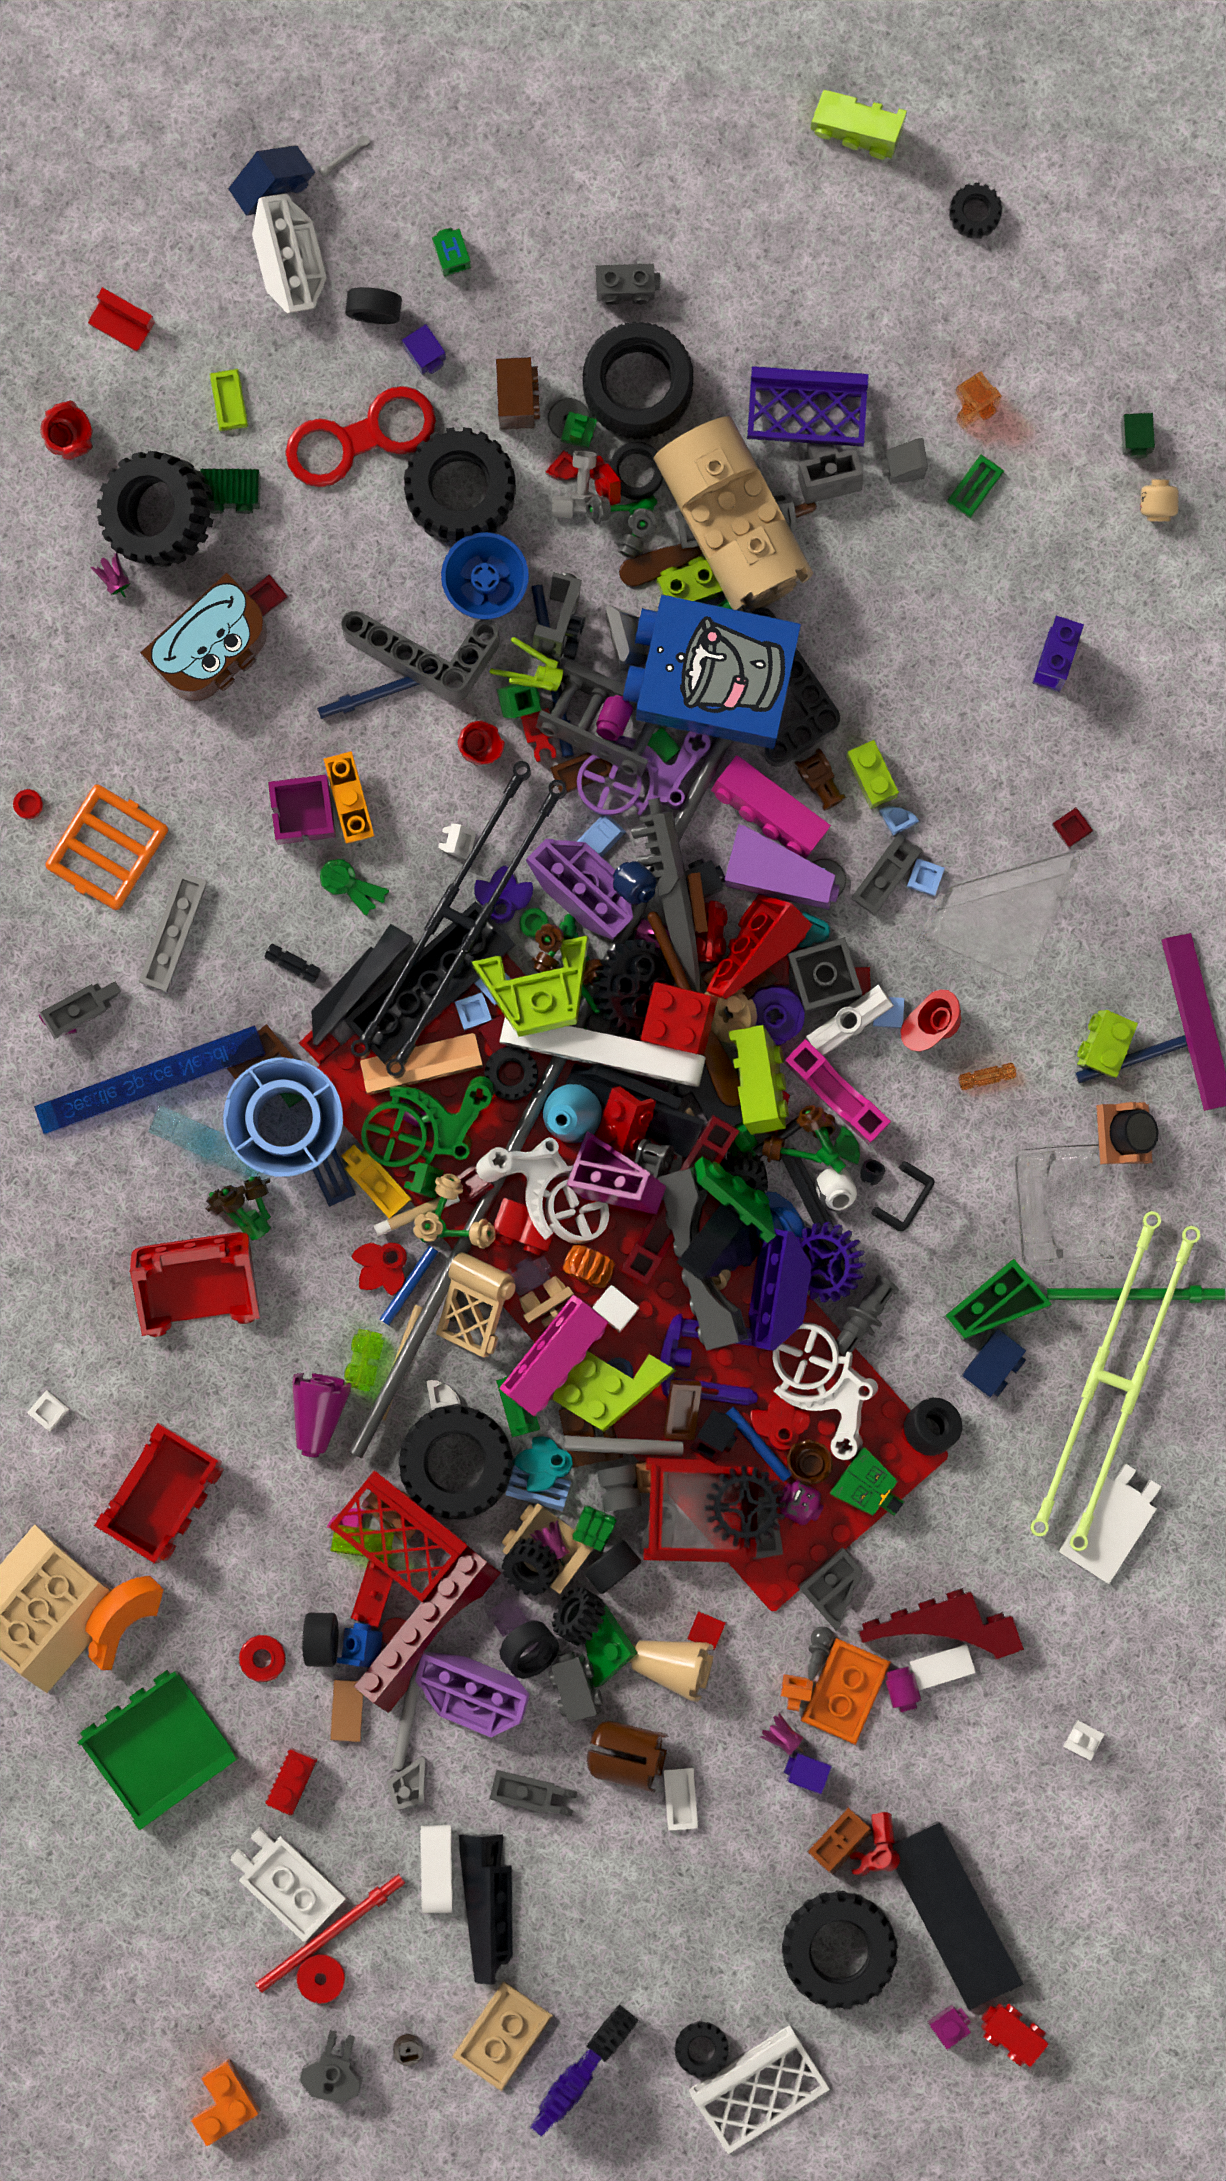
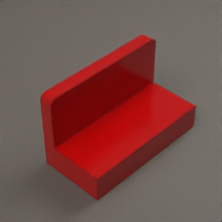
(121, 320)

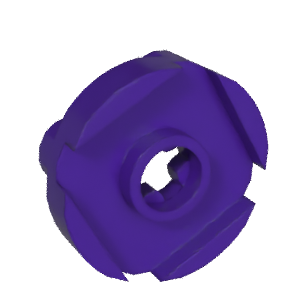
(789, 1005)

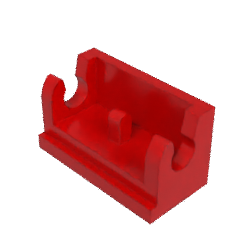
(372, 1595)

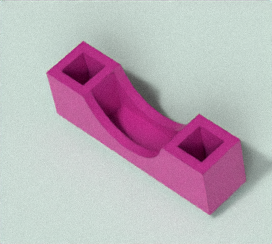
(836, 1093)

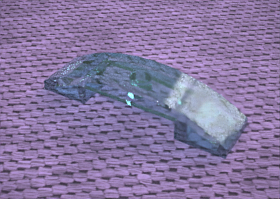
(197, 1139)

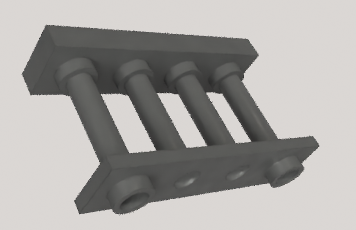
(599, 687)

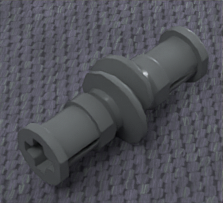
(865, 1315)

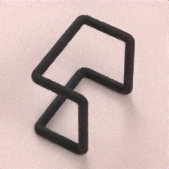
(920, 1176)

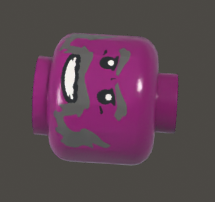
(801, 1503)

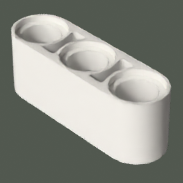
(436, 1869)

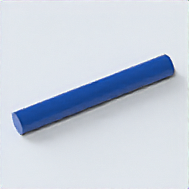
(409, 1285)
(758, 1444)

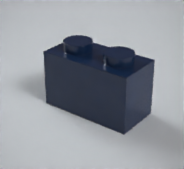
(993, 1364)

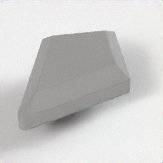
(408, 1785)

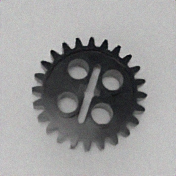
(635, 984)

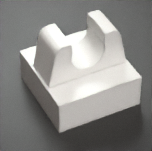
(459, 841)
(1083, 1740)

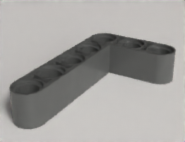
(423, 658)

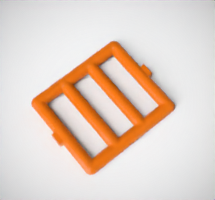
(128, 877)

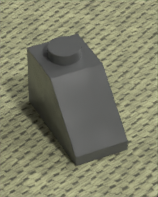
(905, 462)

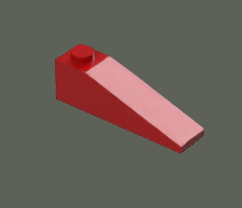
(766, 935)

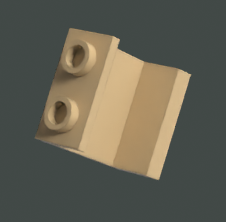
(538, 1518)

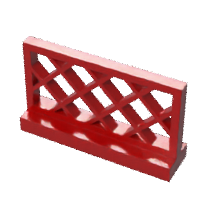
(414, 1515)

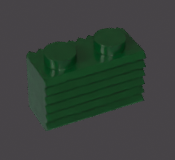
(234, 489)

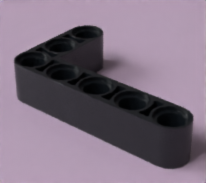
(812, 710)

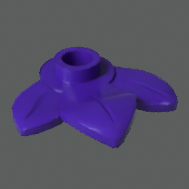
(513, 896)

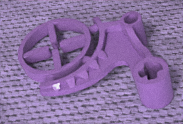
(663, 778)

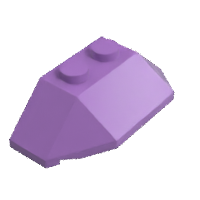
(581, 885)
(472, 1693)

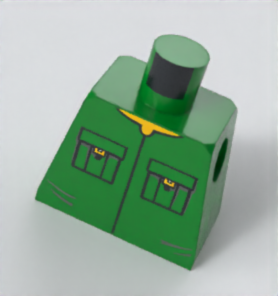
(867, 1485)

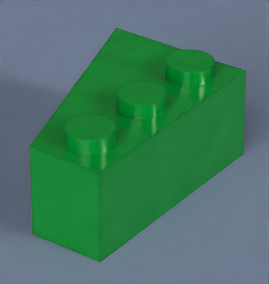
(997, 1301)

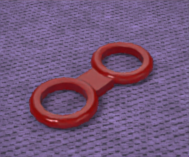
(360, 436)

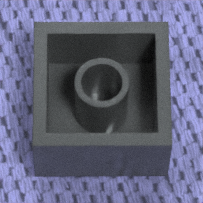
(825, 975)

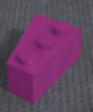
(612, 1178)

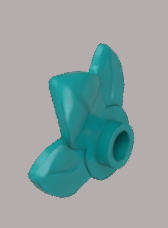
(539, 1463)

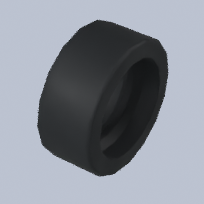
(373, 305)
(644, 449)
(520, 1640)

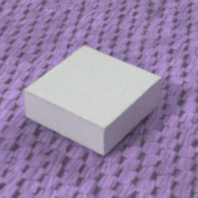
(48, 1411)

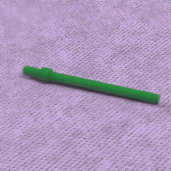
(1194, 1293)

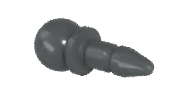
(821, 1639)

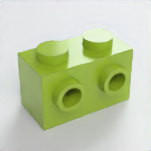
(691, 582)

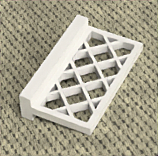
(740, 2071)

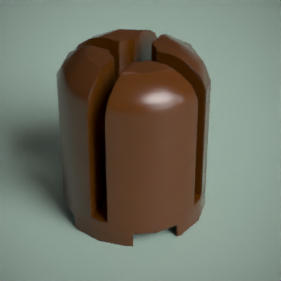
(632, 1741)

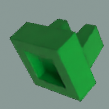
(579, 430)
(743, 1141)
(424, 1179)

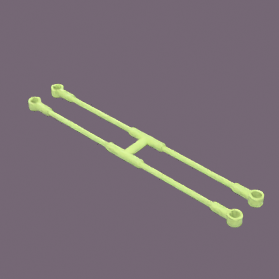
(1098, 1374)

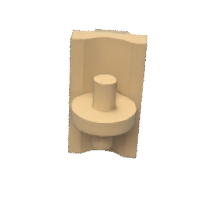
(535, 1309)

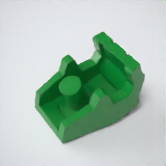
(594, 1528)

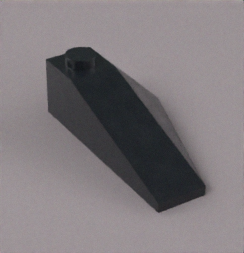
(721, 1245)

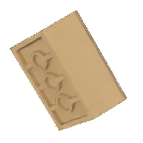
(44, 1609)

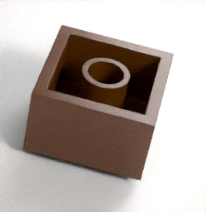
(515, 393)

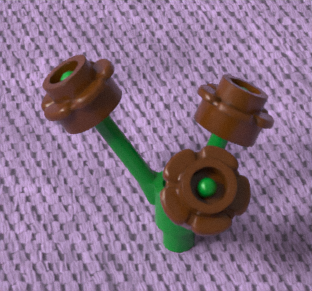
(550, 941)
(821, 1126)

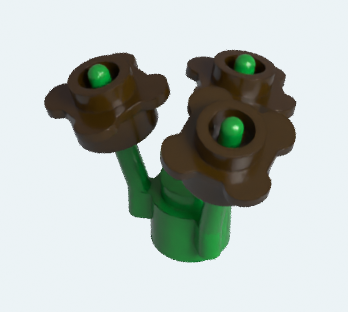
(231, 1200)

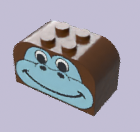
(209, 642)

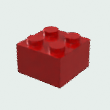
(679, 1018)

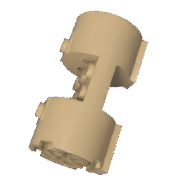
(733, 514)

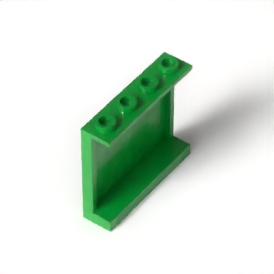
(157, 1748)

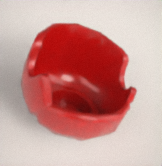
(480, 743)

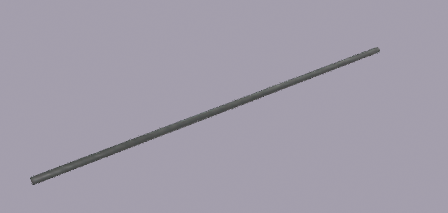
(519, 1136)

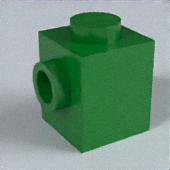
(518, 700)

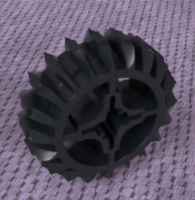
(771, 1505)

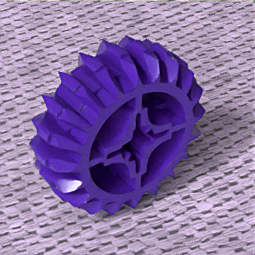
(833, 1271)

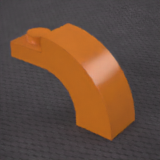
(116, 1612)

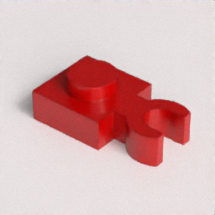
(606, 481)
(535, 735)

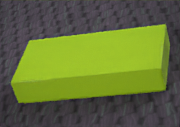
(228, 400)

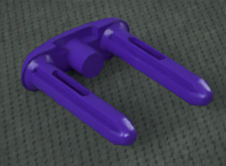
(682, 1357)

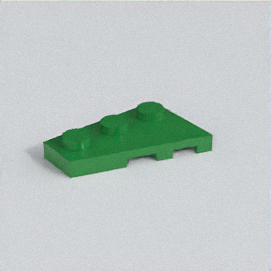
(749, 1203)

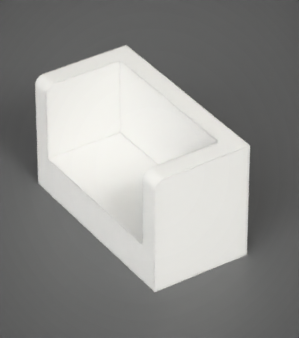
(615, 1308)

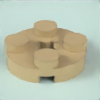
(743, 1015)

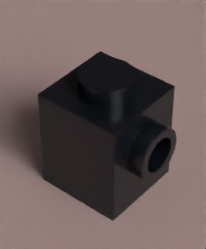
(711, 876)
(715, 1436)

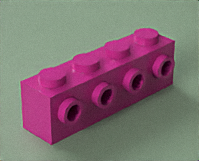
(770, 807)
(554, 1355)

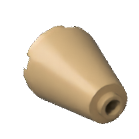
(675, 1665)

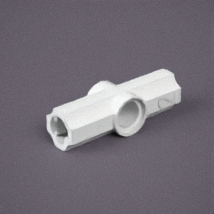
(866, 1010)

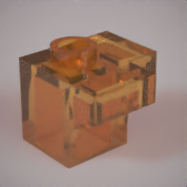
(977, 400)

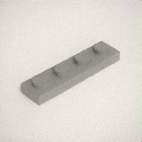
(173, 931)

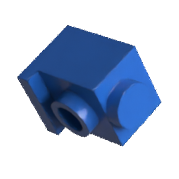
(360, 1645)

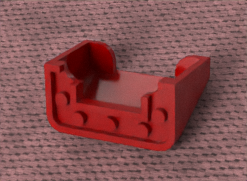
(194, 1281)

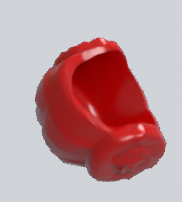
(67, 430)

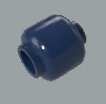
(634, 882)

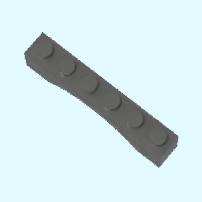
(717, 1317)

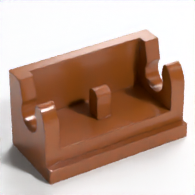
(840, 1841)

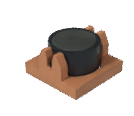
(1126, 1133)

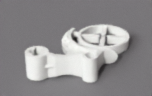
(540, 1168)
(844, 1396)

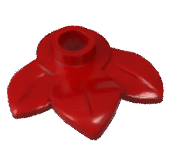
(377, 1269)
(780, 1418)

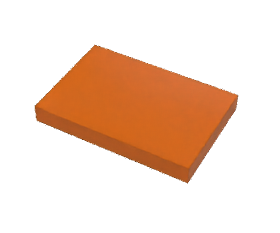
(845, 1691)

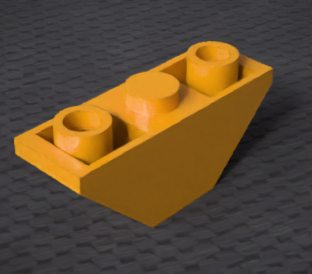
(349, 797)

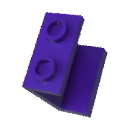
(1058, 653)

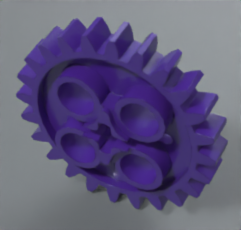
(565, 2092)

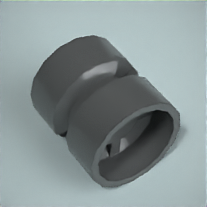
(619, 1488)

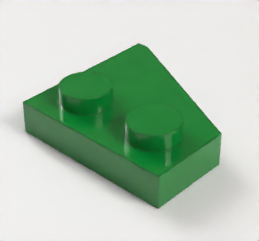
(608, 1649)

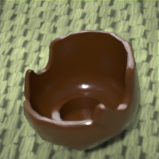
(809, 1462)

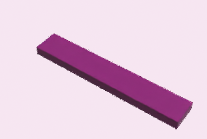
(1196, 1020)

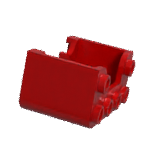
(160, 1494)

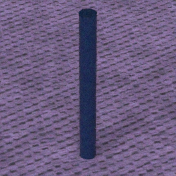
(1137, 1057)

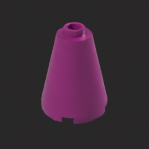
(317, 1410)

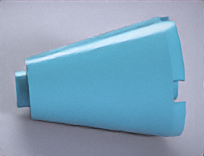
(579, 1107)

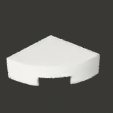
(441, 1395)

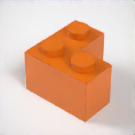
(232, 2103)

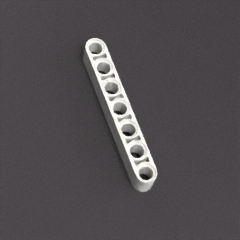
(611, 1052)

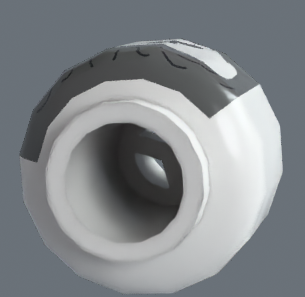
(836, 1189)

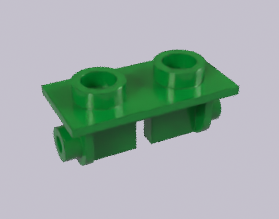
(518, 1418)

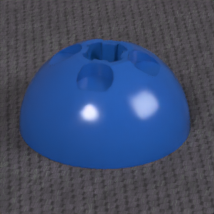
(484, 559)

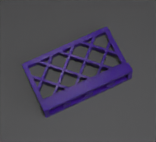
(804, 383)

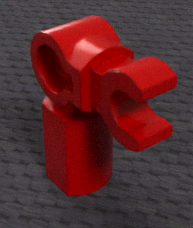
(883, 1856)

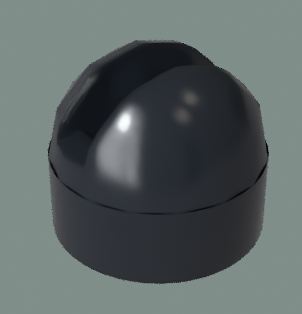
(873, 1166)

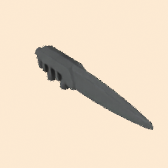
(672, 885)

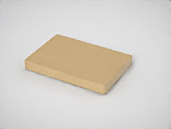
(502, 2035)

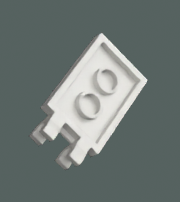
(1116, 1525)
(288, 1884)

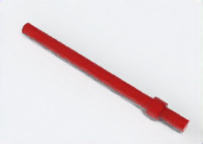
(377, 1897)

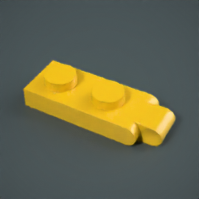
(375, 1181)

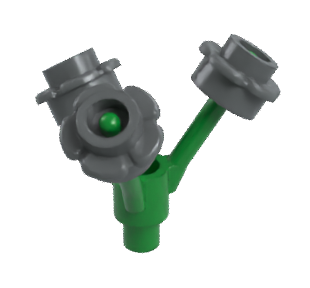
(641, 520)

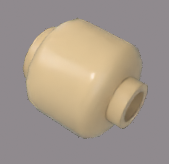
(1159, 500)

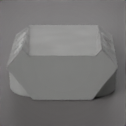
(623, 632)

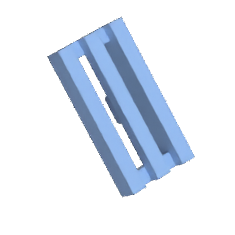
(562, 1491)

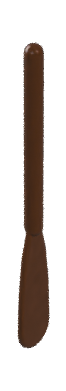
(651, 564)
(717, 1061)

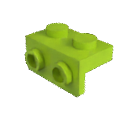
(1106, 1043)

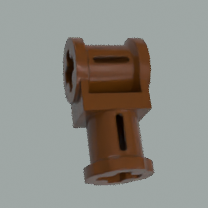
(819, 778)

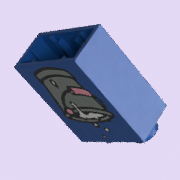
(713, 670)

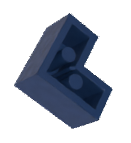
(271, 174)

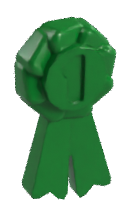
(339, 878)

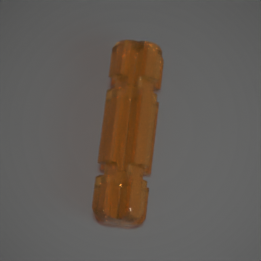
(987, 1076)

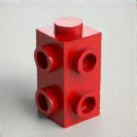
(1006, 2028)

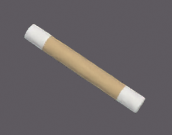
(410, 1216)

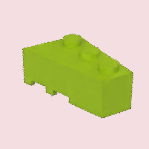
(858, 124)
(760, 1080)

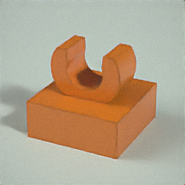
(796, 1689)

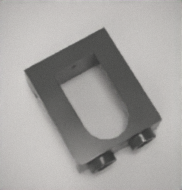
(550, 641)

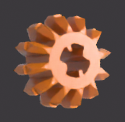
(589, 1266)

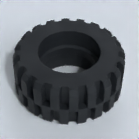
(459, 447)
(121, 503)
(415, 1454)
(839, 1991)

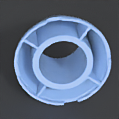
(255, 1089)

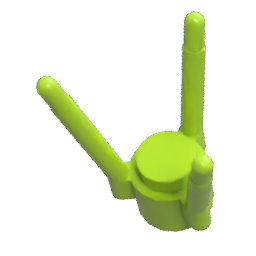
(546, 677)

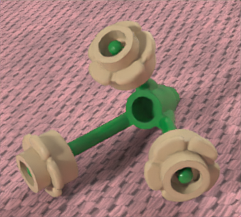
(431, 1226)

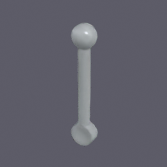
(363, 141)

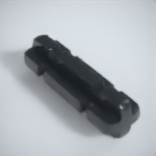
(292, 963)

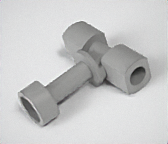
(565, 506)

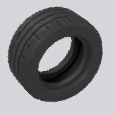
(644, 339)

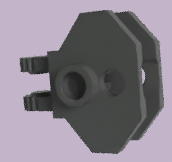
(332, 2070)

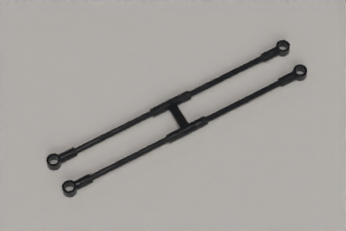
(444, 910)

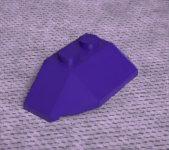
(779, 1290)

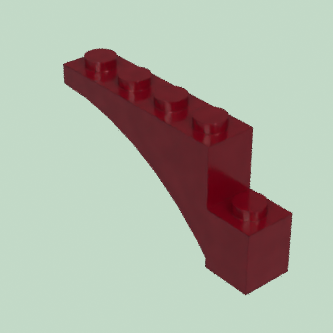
(951, 1618)

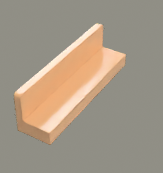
(424, 1064)

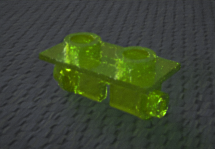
(364, 1346)
(371, 1542)

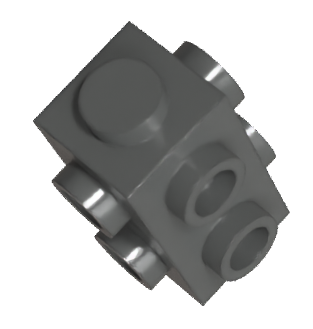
(626, 283)
(574, 1682)

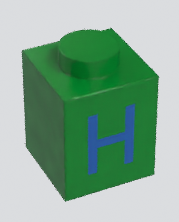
(451, 251)

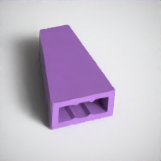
(774, 871)

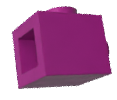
(950, 2026)

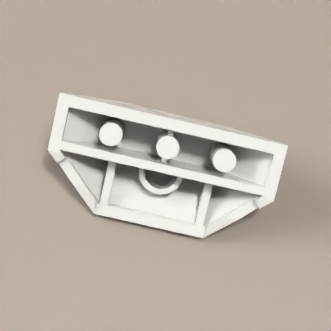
(288, 253)

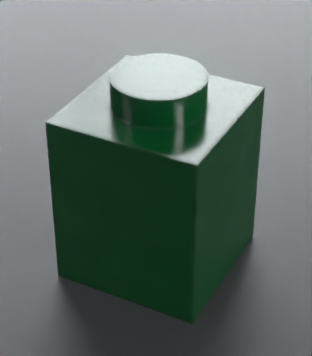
(1137, 435)

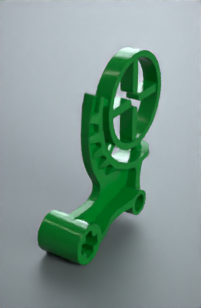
(447, 1127)

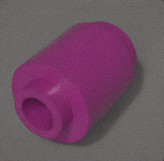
(613, 718)
(903, 1689)

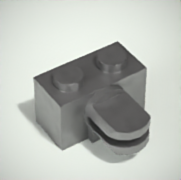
(829, 472)

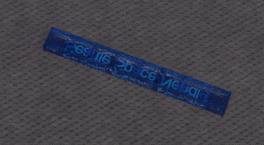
(150, 1080)

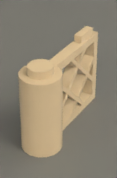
(480, 1282)

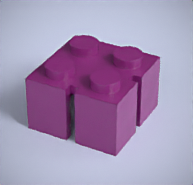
(303, 809)

